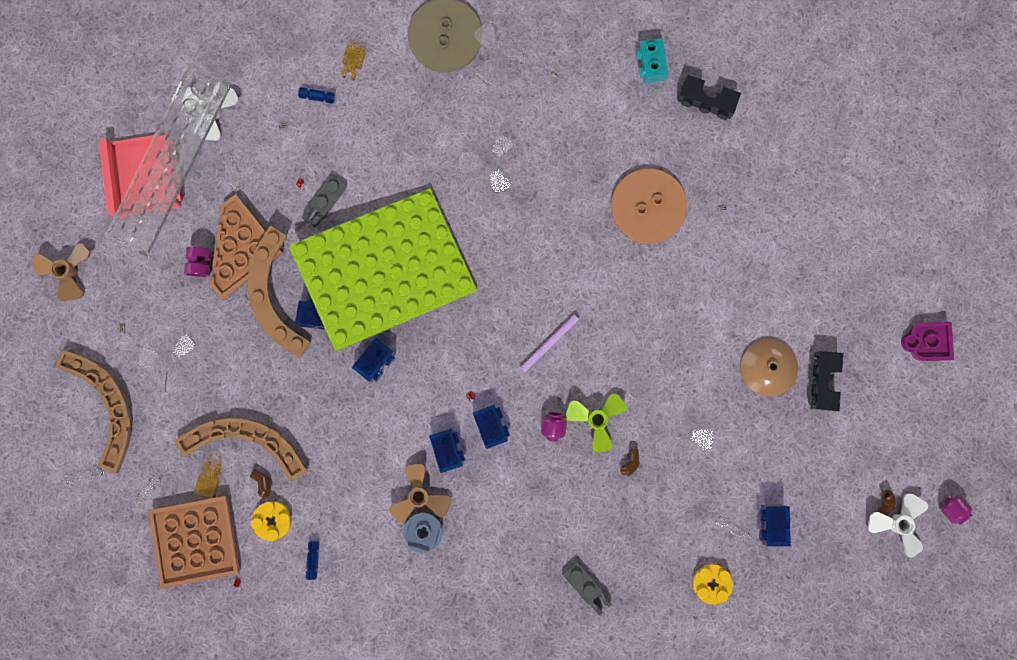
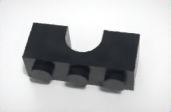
(693, 95)
(823, 364)

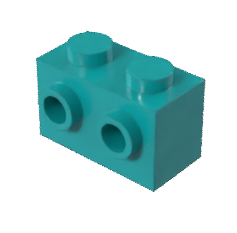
(652, 60)

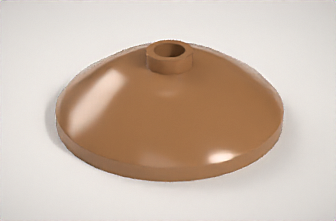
(757, 372)

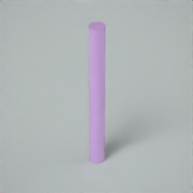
(549, 343)

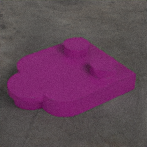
(930, 341)

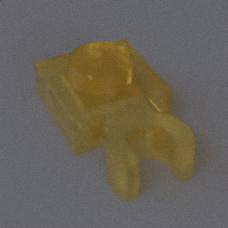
(353, 59)
(208, 483)

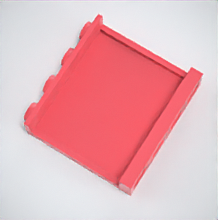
(119, 166)

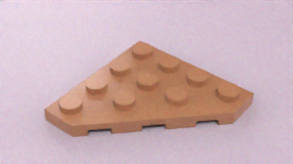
(236, 242)

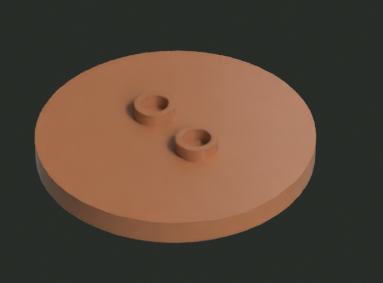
(648, 206)

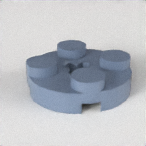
(413, 537)

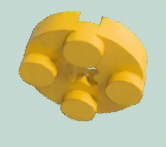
(282, 520)
(720, 593)

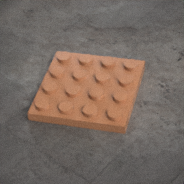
(194, 541)

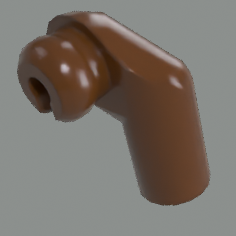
(632, 465)
(264, 484)
(888, 502)

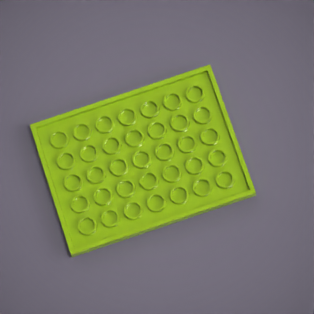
(382, 269)

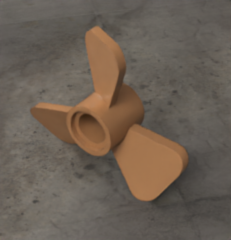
(68, 288)
(437, 503)

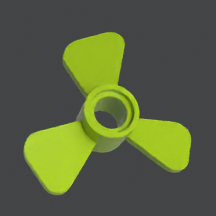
(613, 406)

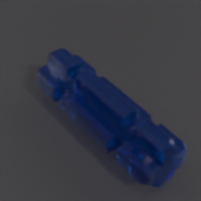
(316, 95)
(312, 560)

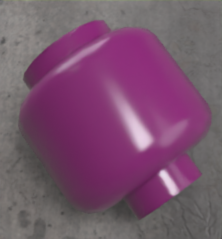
(553, 426)
(956, 509)

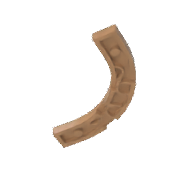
(260, 298)
(114, 401)
(248, 430)

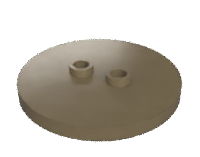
(444, 35)

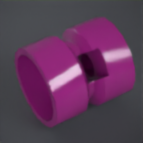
(200, 268)

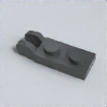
(324, 200)
(585, 586)

